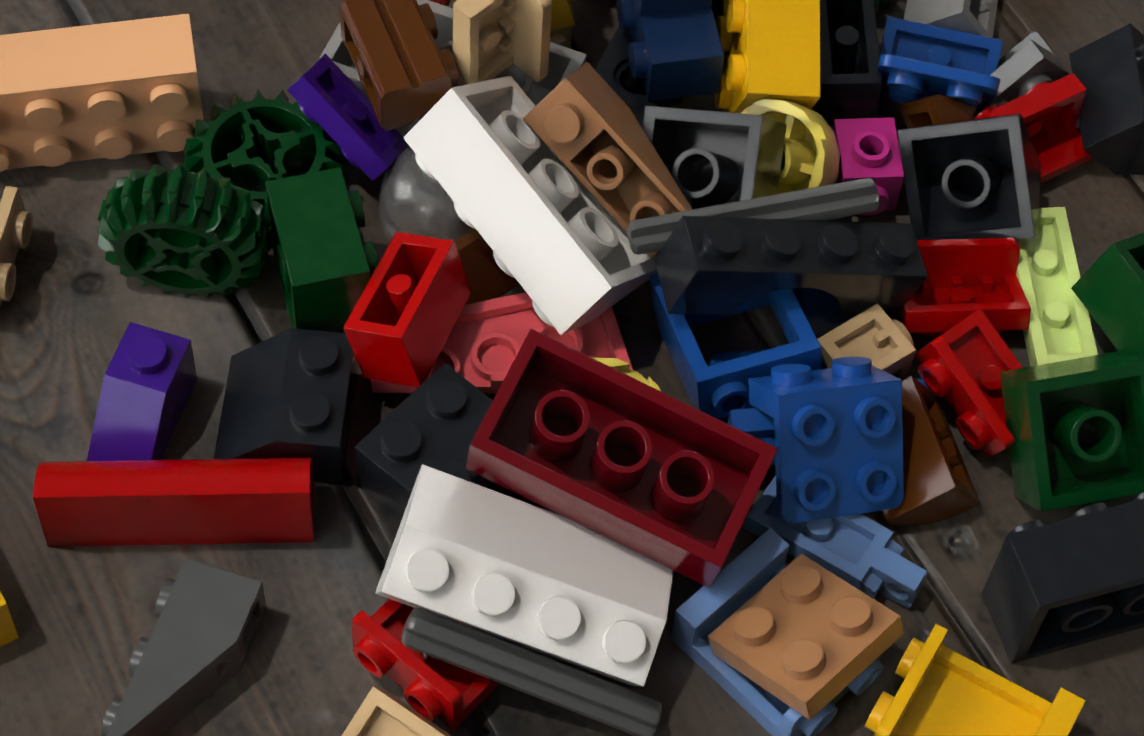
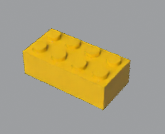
(769, 52)

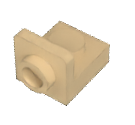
(873, 337)

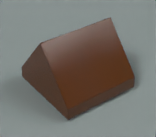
(935, 110)

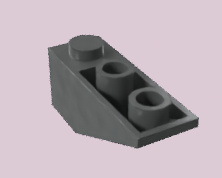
(194, 649)

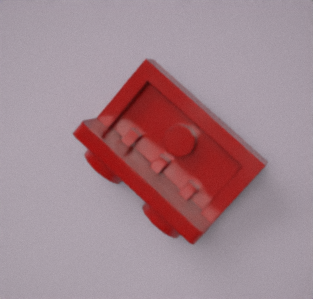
(1050, 118)
(964, 279)
(966, 371)
(428, 683)

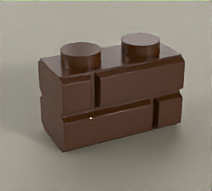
(397, 57)

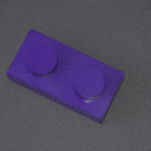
(347, 116)

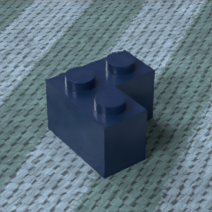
(673, 46)

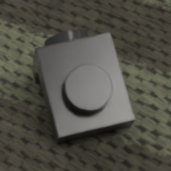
(1026, 66)

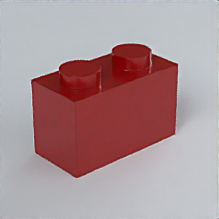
(408, 309)

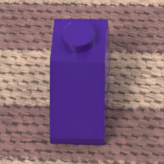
(142, 395)

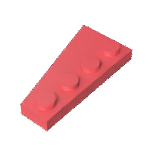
(492, 333)

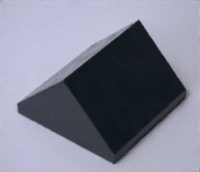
(971, 179)

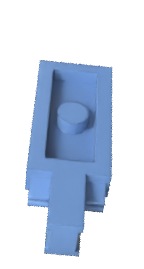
(846, 546)

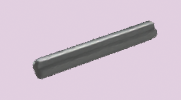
(814, 203)
(531, 673)

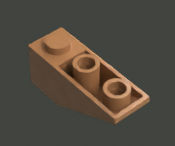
(606, 148)

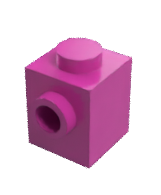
(871, 151)

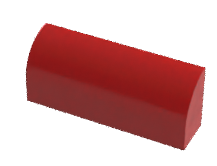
(175, 501)

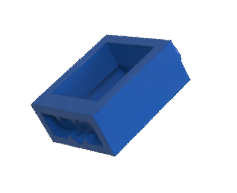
(725, 384)

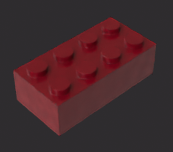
(620, 457)

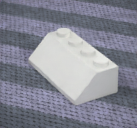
(527, 203)
(527, 577)

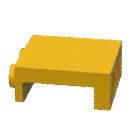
(961, 698)

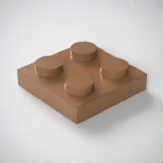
(806, 635)

